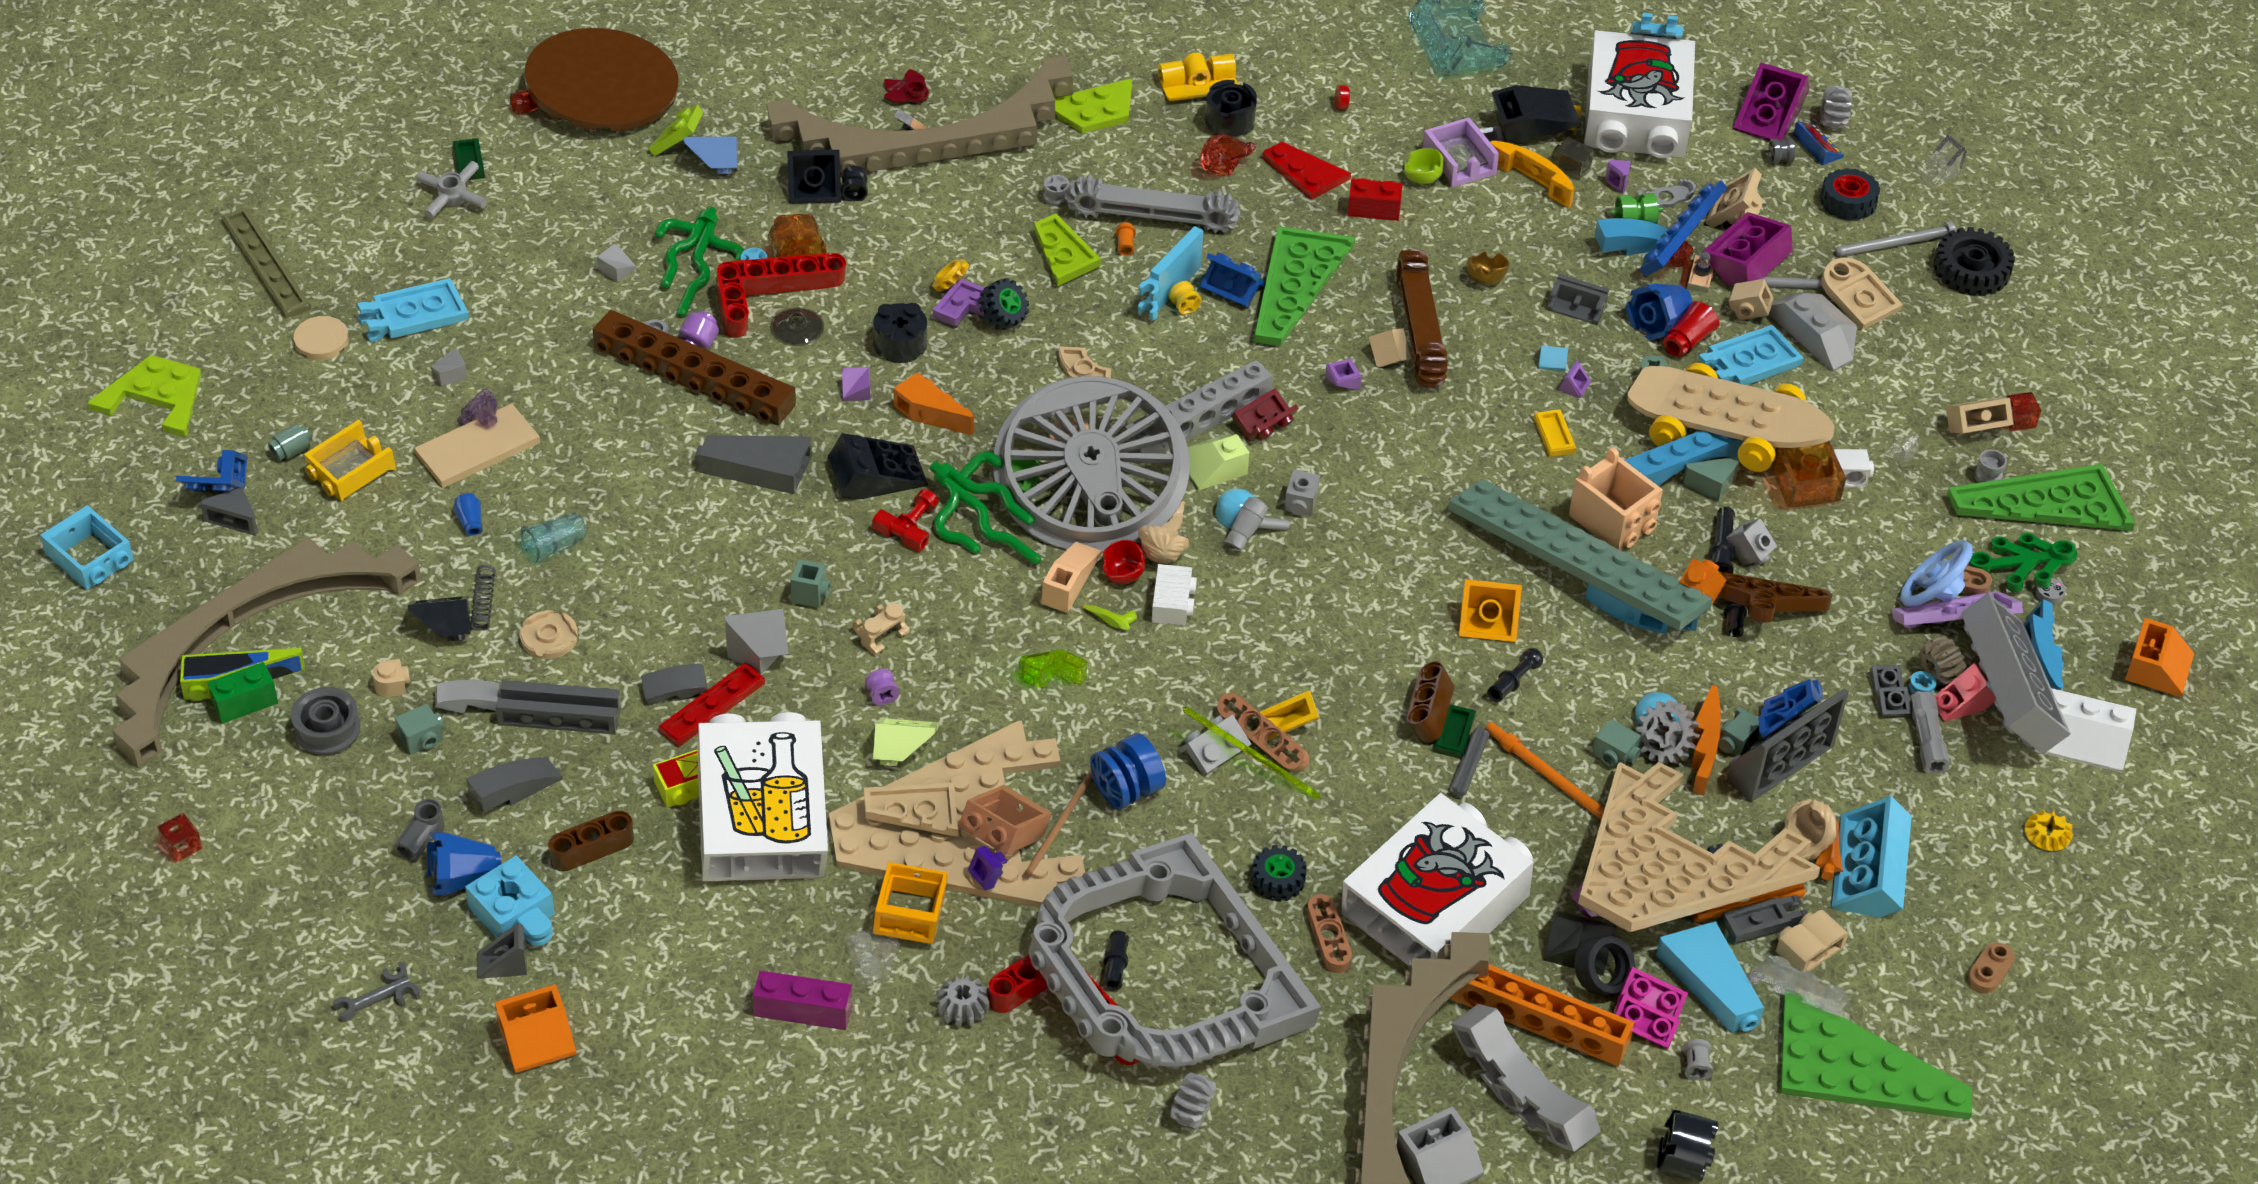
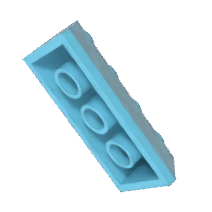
(1873, 859)

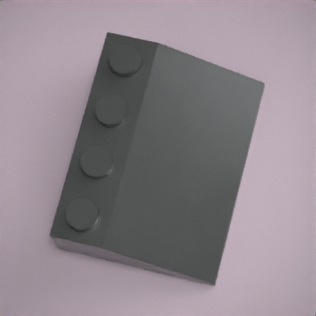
(1787, 749)

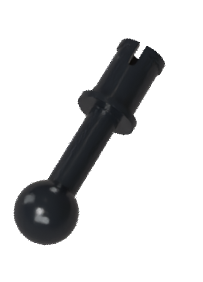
(1509, 680)

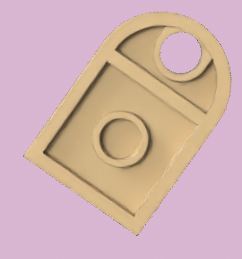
(1859, 292)

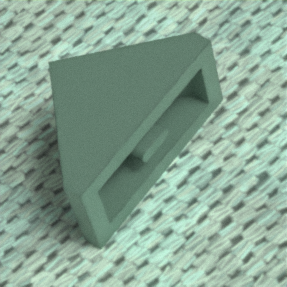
(1711, 477)

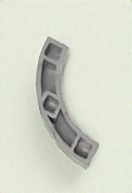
(1522, 1084)

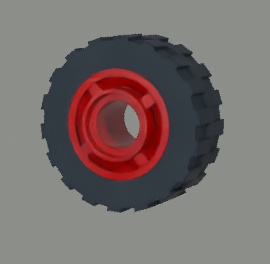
(1850, 194)

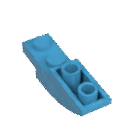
(1629, 613)
(2040, 631)

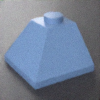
(716, 152)

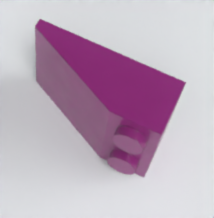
(1772, 102)

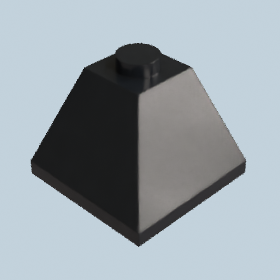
(814, 176)
(444, 616)

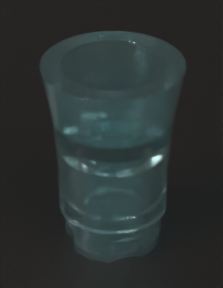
(552, 535)

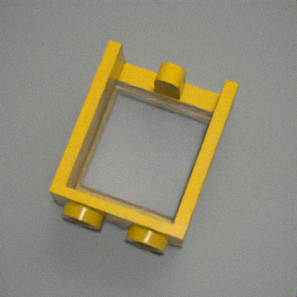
(348, 461)

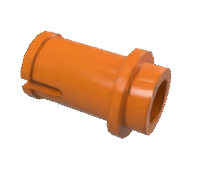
(1125, 233)

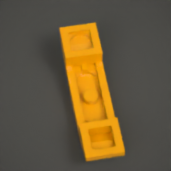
(1537, 168)

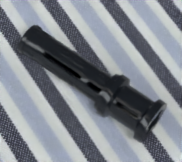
(1722, 551)

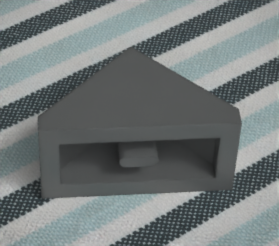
(230, 511)
(504, 955)

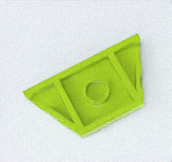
(1096, 106)

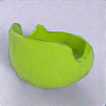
(1424, 166)

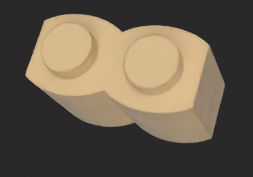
(1811, 941)

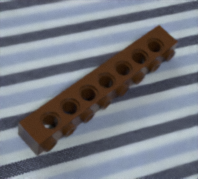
(694, 367)

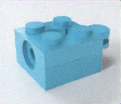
(510, 897)

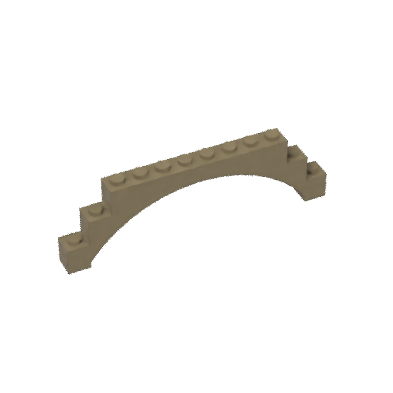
(1000, 128)
(295, 574)
(1396, 1021)

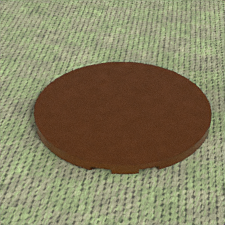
(601, 79)

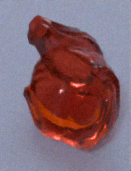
(1223, 153)

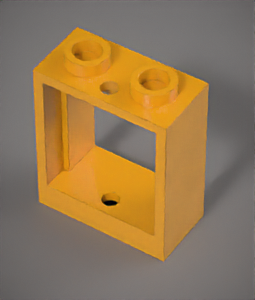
(907, 922)

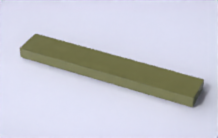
(266, 263)

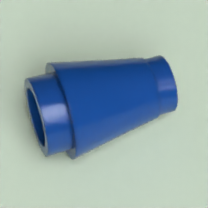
(468, 512)

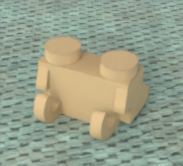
(873, 627)

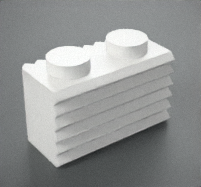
(1172, 594)

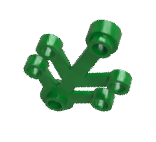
(2056, 554)

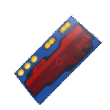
(1817, 143)

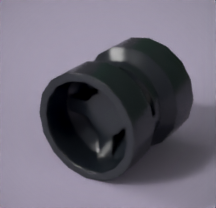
(854, 183)

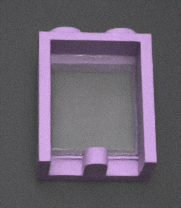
(1464, 151)

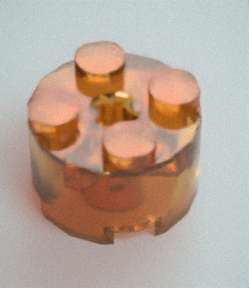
(795, 236)

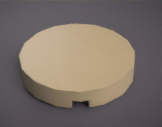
(321, 337)
(547, 643)

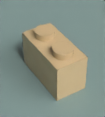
(1979, 415)

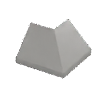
(756, 638)

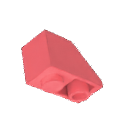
(1965, 695)

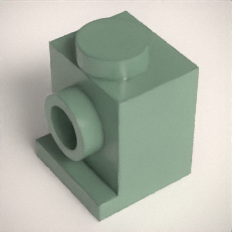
(1739, 733)

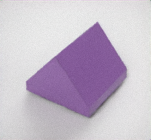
(1617, 174)
(1575, 381)

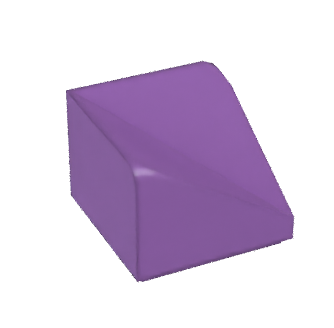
(1343, 374)
(856, 383)

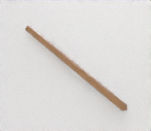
(1060, 822)

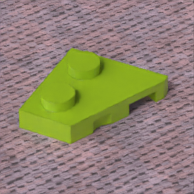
(681, 127)

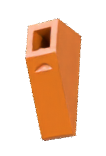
(929, 405)

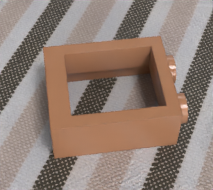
(1010, 826)

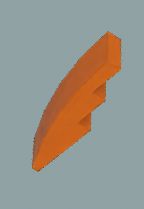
(1707, 743)

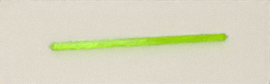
(1251, 752)

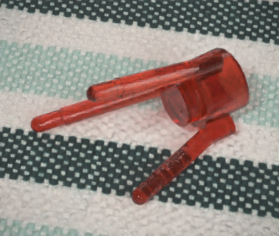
(1682, 258)

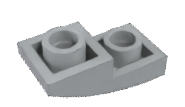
(460, 693)

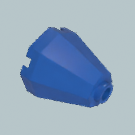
(1657, 308)
(458, 861)

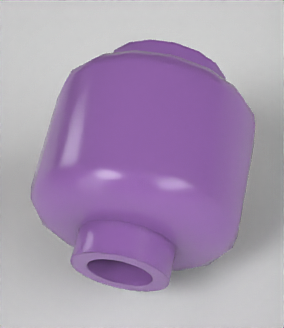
(699, 329)

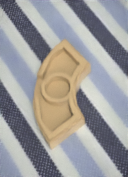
(1077, 363)

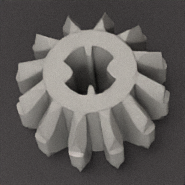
(1836, 107)
(962, 1001)
(1193, 1100)

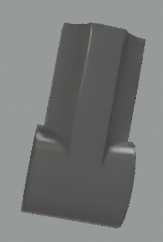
(416, 834)

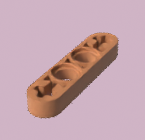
(1263, 731)

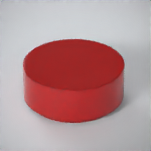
(1342, 97)

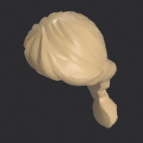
(1163, 542)
(1814, 822)

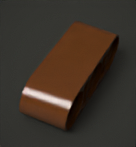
(1430, 702)
(591, 840)

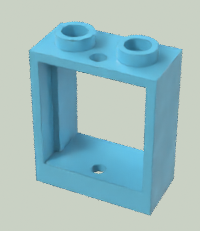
(83, 524)

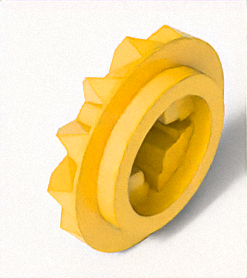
(950, 274)
(2036, 831)

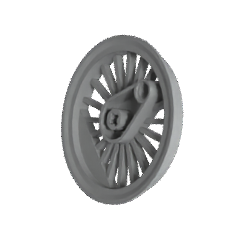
(1097, 480)

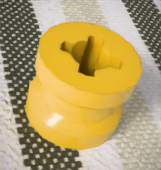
(1185, 297)

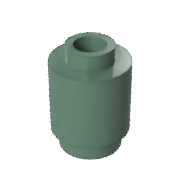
(290, 442)

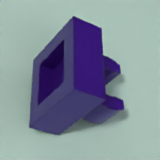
(986, 867)

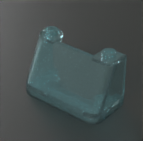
(1454, 38)

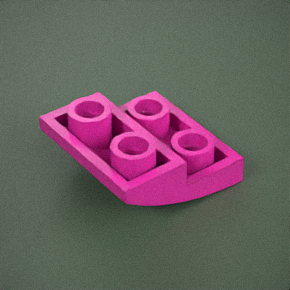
(1651, 1006)

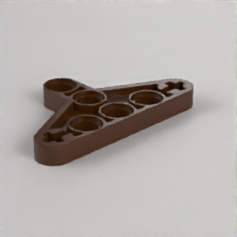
(1768, 596)

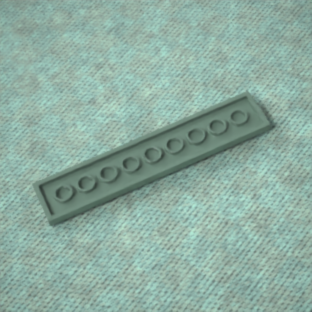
(1580, 554)

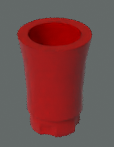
(1691, 328)

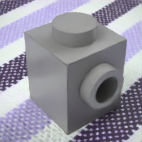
(1302, 493)
(1752, 542)

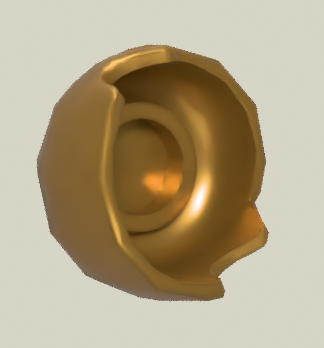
(1487, 269)

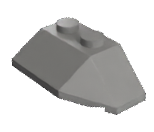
(1817, 327)

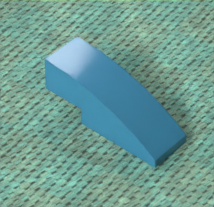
(1628, 235)

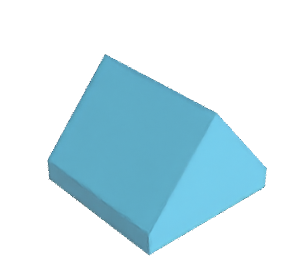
(1553, 358)

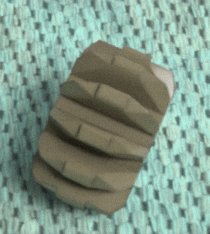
(1942, 659)

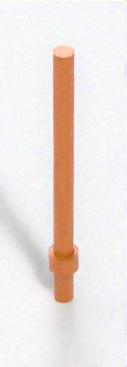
(1513, 744)

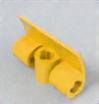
(1195, 75)

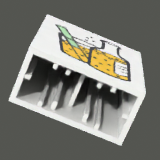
(761, 798)

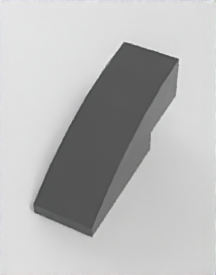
(511, 782)

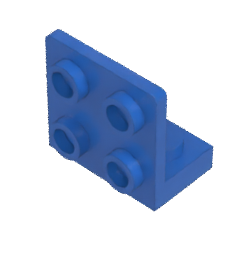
(233, 475)

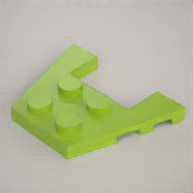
(157, 383)

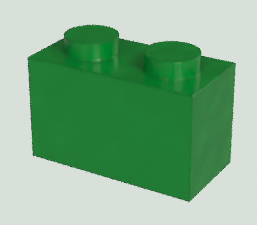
(242, 692)

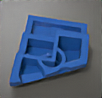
(1788, 705)

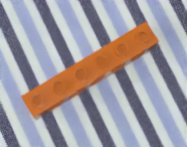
(1550, 1014)

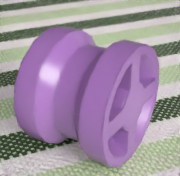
(882, 687)

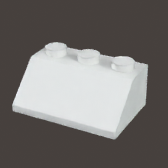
(2097, 730)

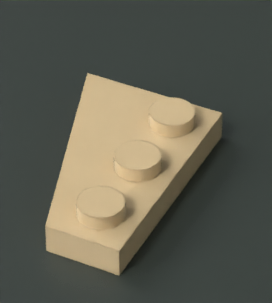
(914, 806)

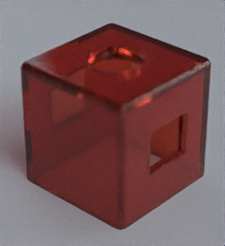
(2024, 411)
(184, 831)

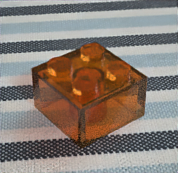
(1808, 475)

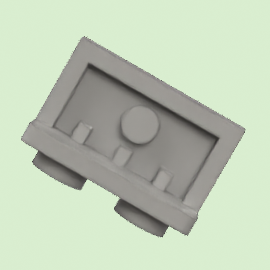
(1210, 749)

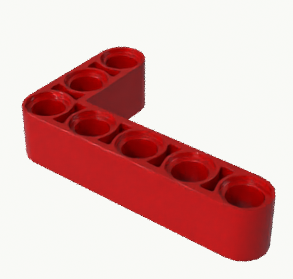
(769, 276)
(1011, 989)

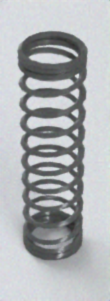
(480, 616)

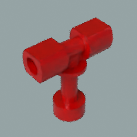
(905, 524)

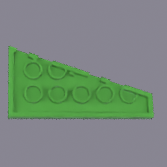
(1296, 275)
(2062, 497)

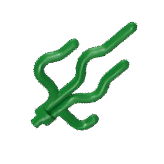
(703, 234)
(958, 485)

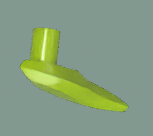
(1113, 619)

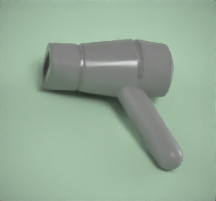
(1249, 519)

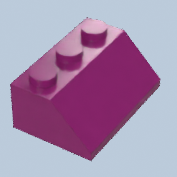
(1750, 248)

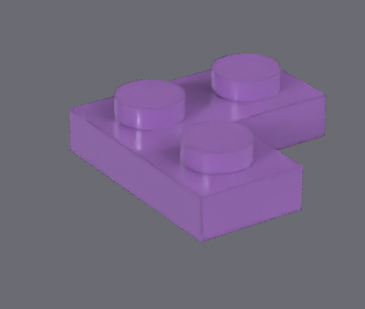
(958, 302)

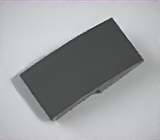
(672, 681)
(1890, 691)

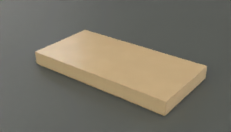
(476, 447)

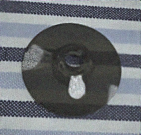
(797, 326)

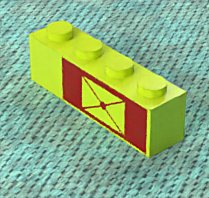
(677, 779)

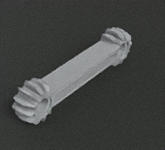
(1212, 211)

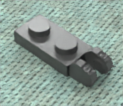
(1763, 918)

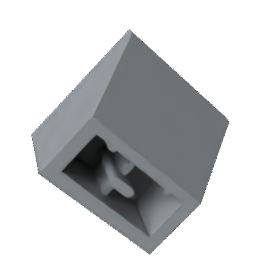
(1440, 1150)

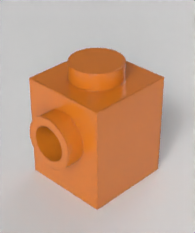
(1704, 577)

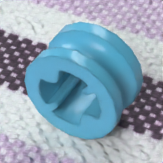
(1923, 677)

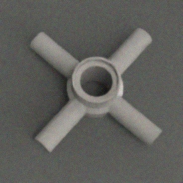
(451, 189)

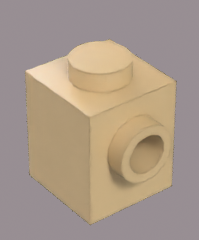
(1751, 299)

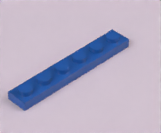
(1682, 228)

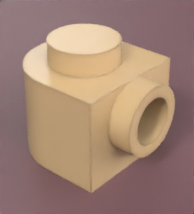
(390, 678)

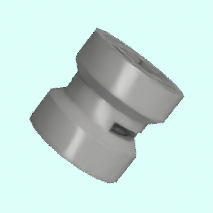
(1990, 466)

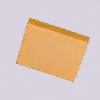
(1490, 610)

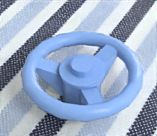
(1939, 577)

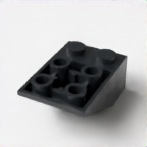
(1533, 112)
(874, 466)

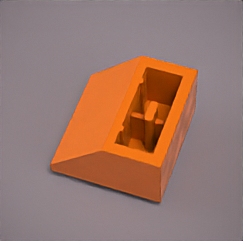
(2160, 659)
(535, 1028)

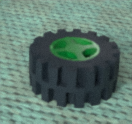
(1003, 304)
(1277, 862)

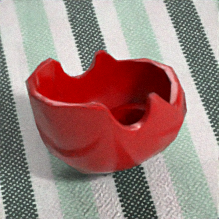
(1123, 562)

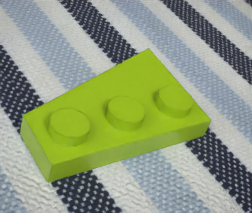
(1064, 250)

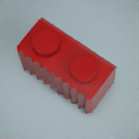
(1375, 199)

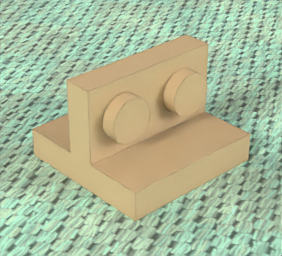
(1737, 200)

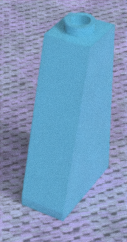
(1713, 974)

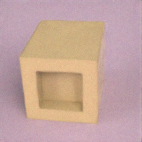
(1390, 347)

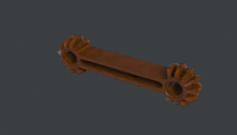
(1421, 318)

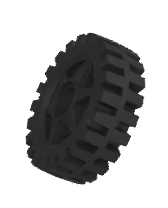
(1974, 261)

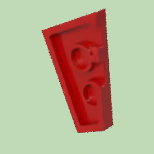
(1304, 170)

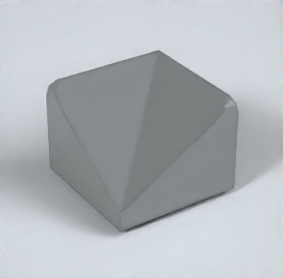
(615, 263)
(450, 368)

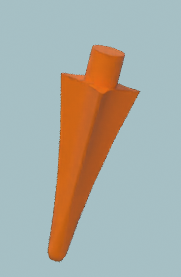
(1830, 859)

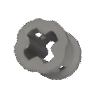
(1697, 1059)

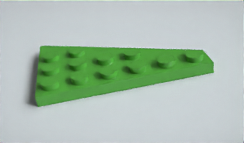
(1847, 1064)

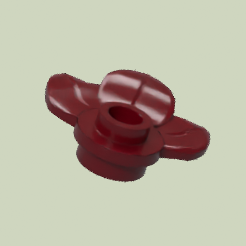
(910, 89)

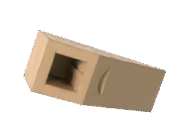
(1068, 576)

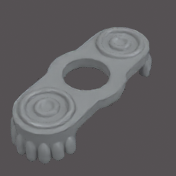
(1682, 192)

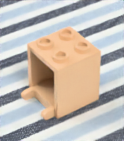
(1615, 501)

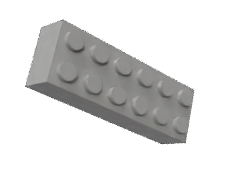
(2014, 674)

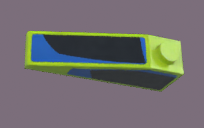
(201, 668)

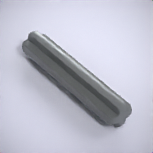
(1469, 762)

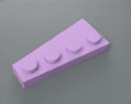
(1942, 611)

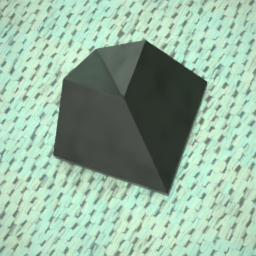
(1569, 933)

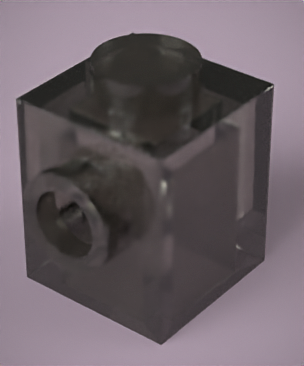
(1573, 158)

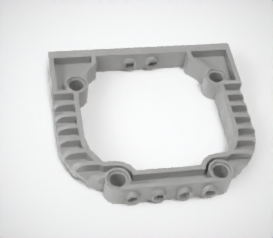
(1184, 870)

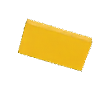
(1555, 433)

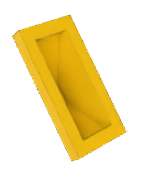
(1292, 713)

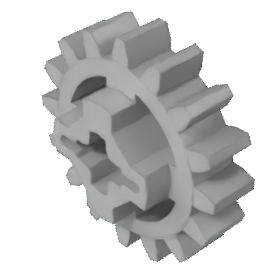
(1671, 735)

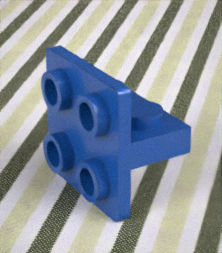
(1230, 280)

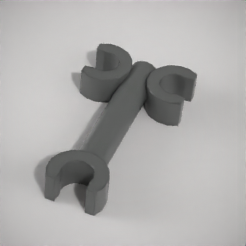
(396, 985)

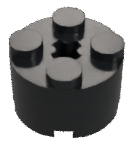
(1230, 108)
(900, 332)
(1686, 1145)

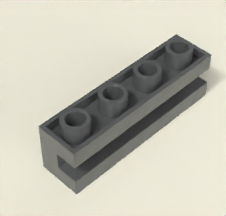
(558, 707)

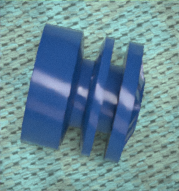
(1128, 771)

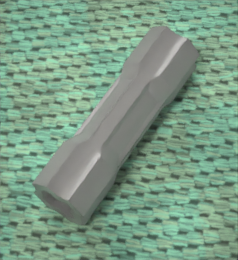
(1933, 750)

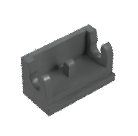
(1578, 299)

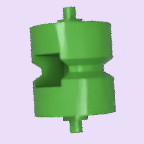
(1642, 208)

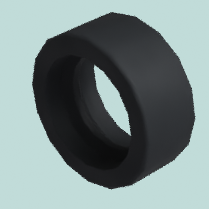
(1585, 964)

